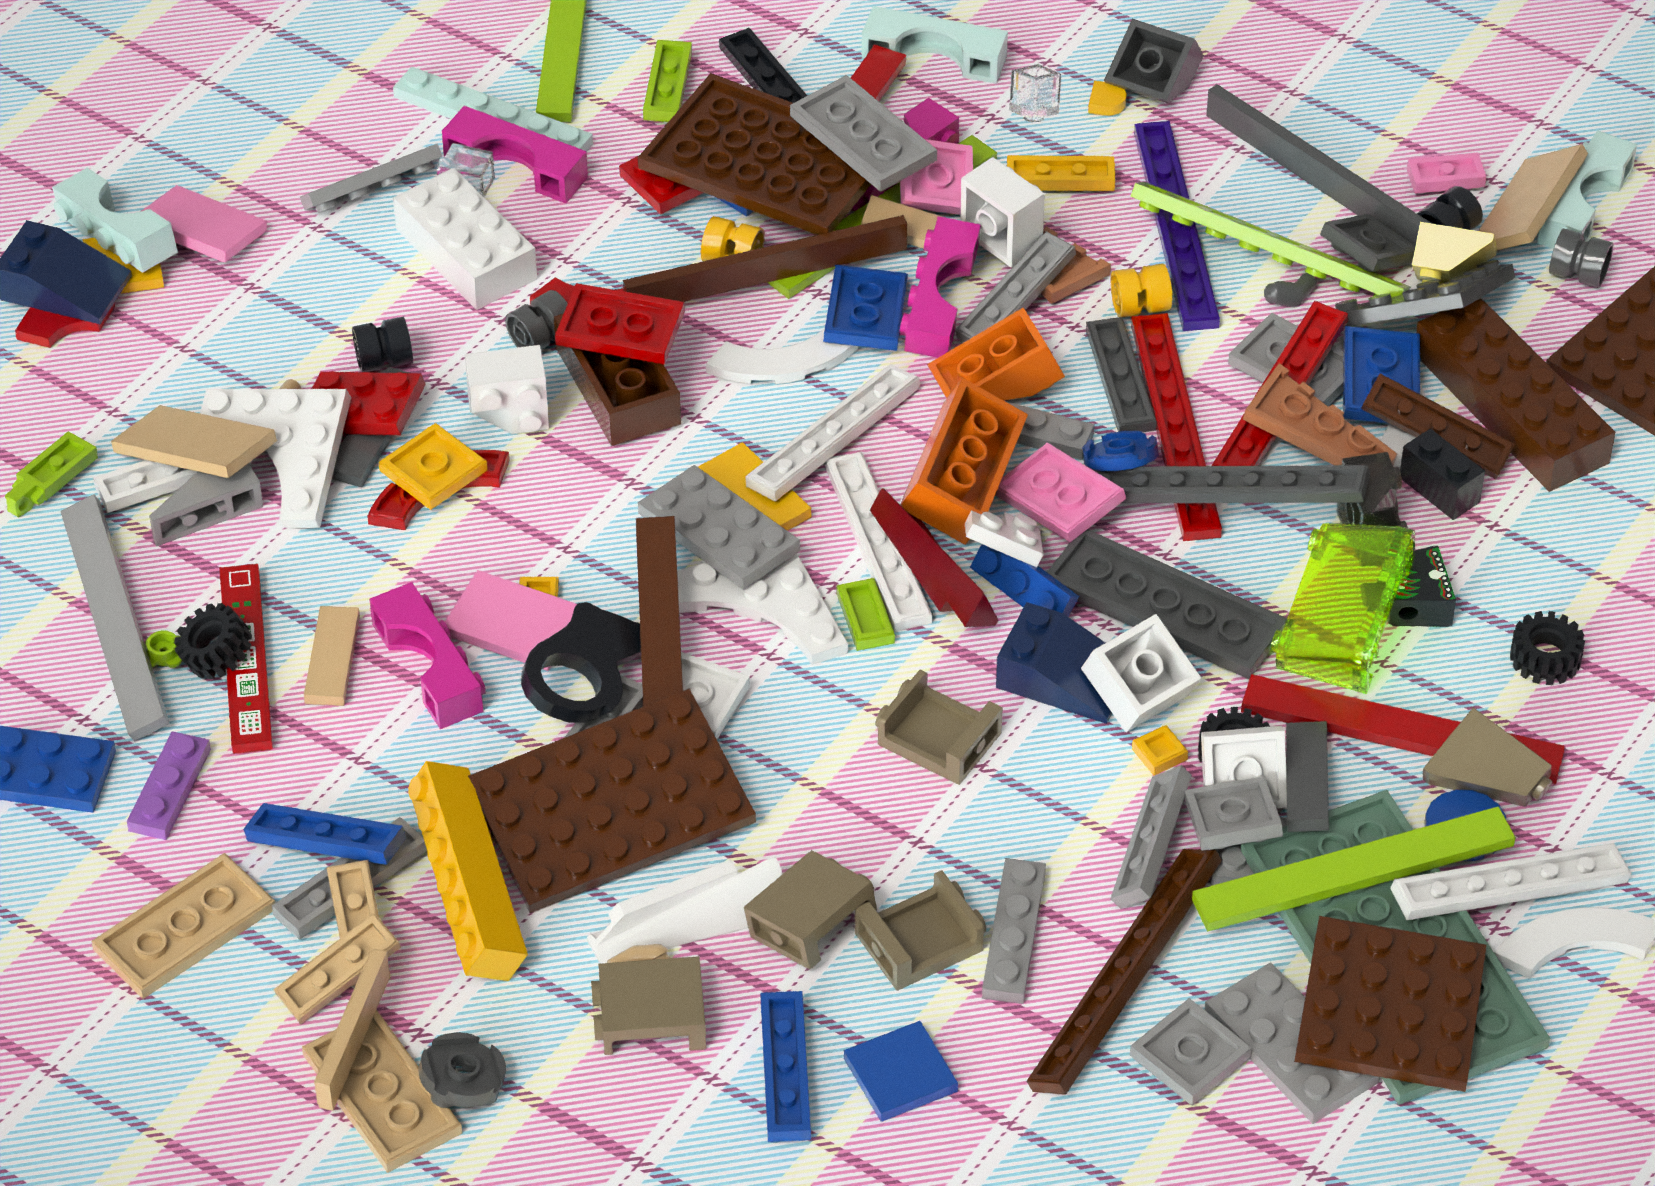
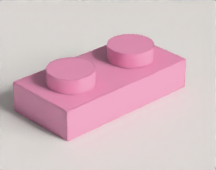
(1445, 172)

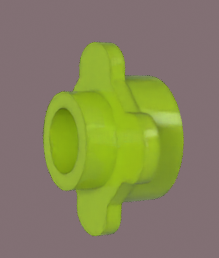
(161, 649)

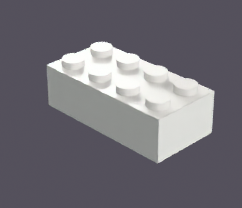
(465, 238)

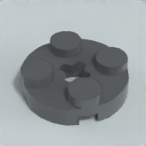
(461, 1089)

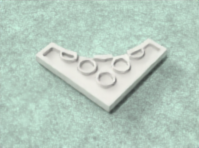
(307, 443)
(781, 597)

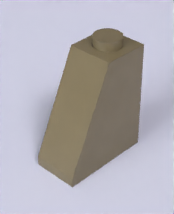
(1488, 761)

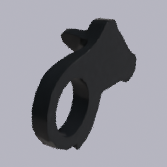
(591, 645)

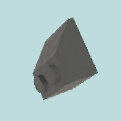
(1154, 62)

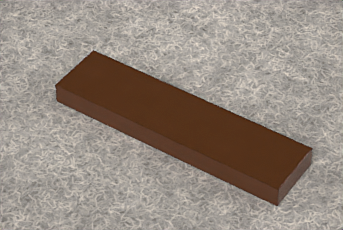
(1417, 414)

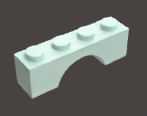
(974, 48)
(1604, 169)
(137, 237)

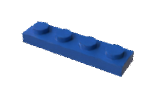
(325, 833)
(785, 1066)

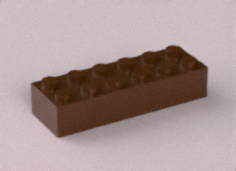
(1515, 393)

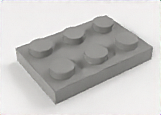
(1264, 345)

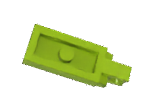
(49, 472)

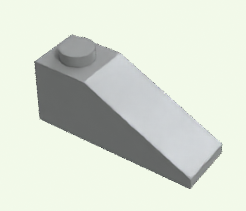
(204, 503)

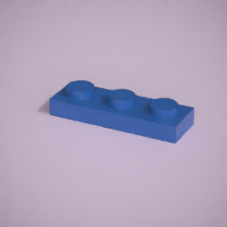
(1023, 581)

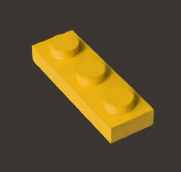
(1066, 172)

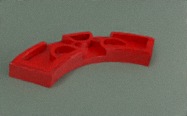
(397, 507)

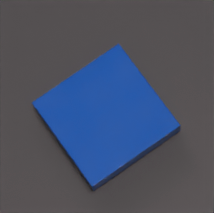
(900, 1071)

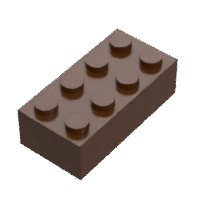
(623, 393)

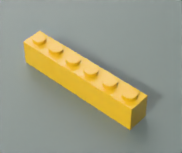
(467, 871)

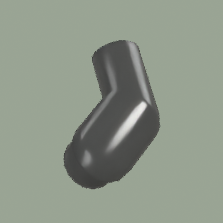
(1290, 293)

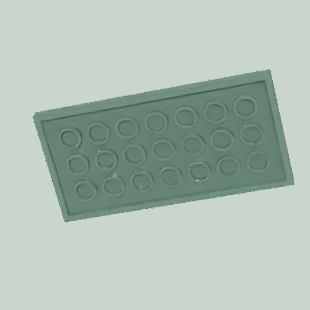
(1504, 1021)

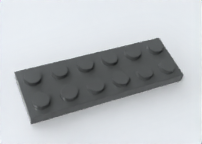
(1193, 611)

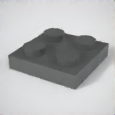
(1369, 242)

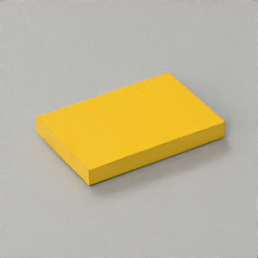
(731, 471)

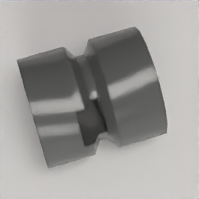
(1586, 259)
(535, 322)

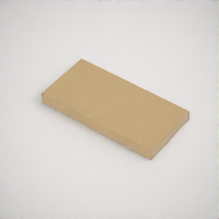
(1532, 196)
(194, 441)
(183, 925)
(387, 1098)

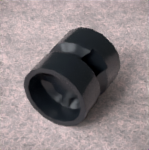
(1454, 209)
(382, 344)

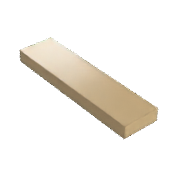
(352, 1029)

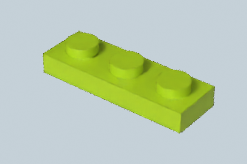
(667, 80)

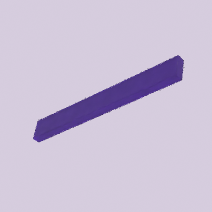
(1179, 241)

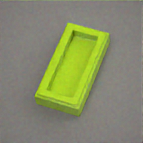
(865, 614)

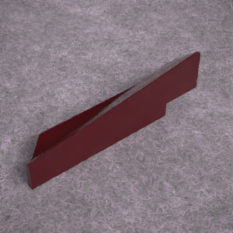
(934, 569)

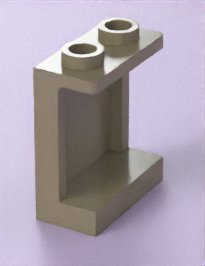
(937, 729)
(806, 906)
(921, 932)
(649, 1001)

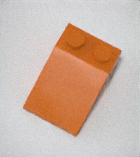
(1002, 359)

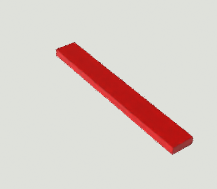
(1173, 416)
(1367, 719)

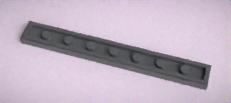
(1310, 163)
(1243, 484)

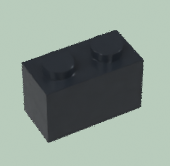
(1442, 474)

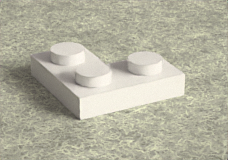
(1010, 535)

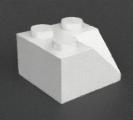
(1005, 208)
(508, 388)
(1141, 673)

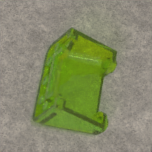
(1344, 602)

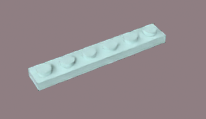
(449, 97)

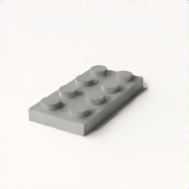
(863, 133)
(721, 527)
(1267, 1016)

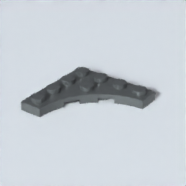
(1430, 295)

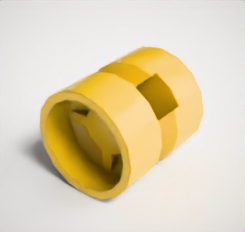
(725, 239)
(1142, 290)

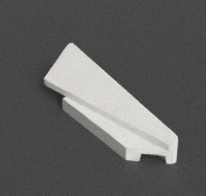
(685, 909)

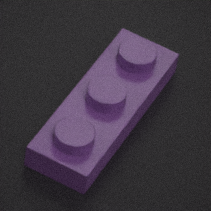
(168, 785)

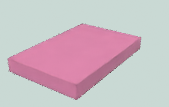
(207, 223)
(1059, 492)
(506, 616)

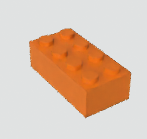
(963, 459)

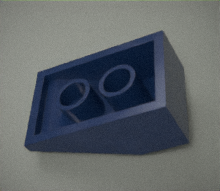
(59, 274)
(1045, 662)

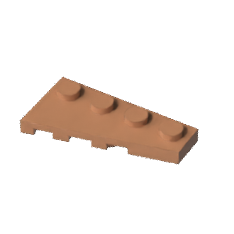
(1306, 422)

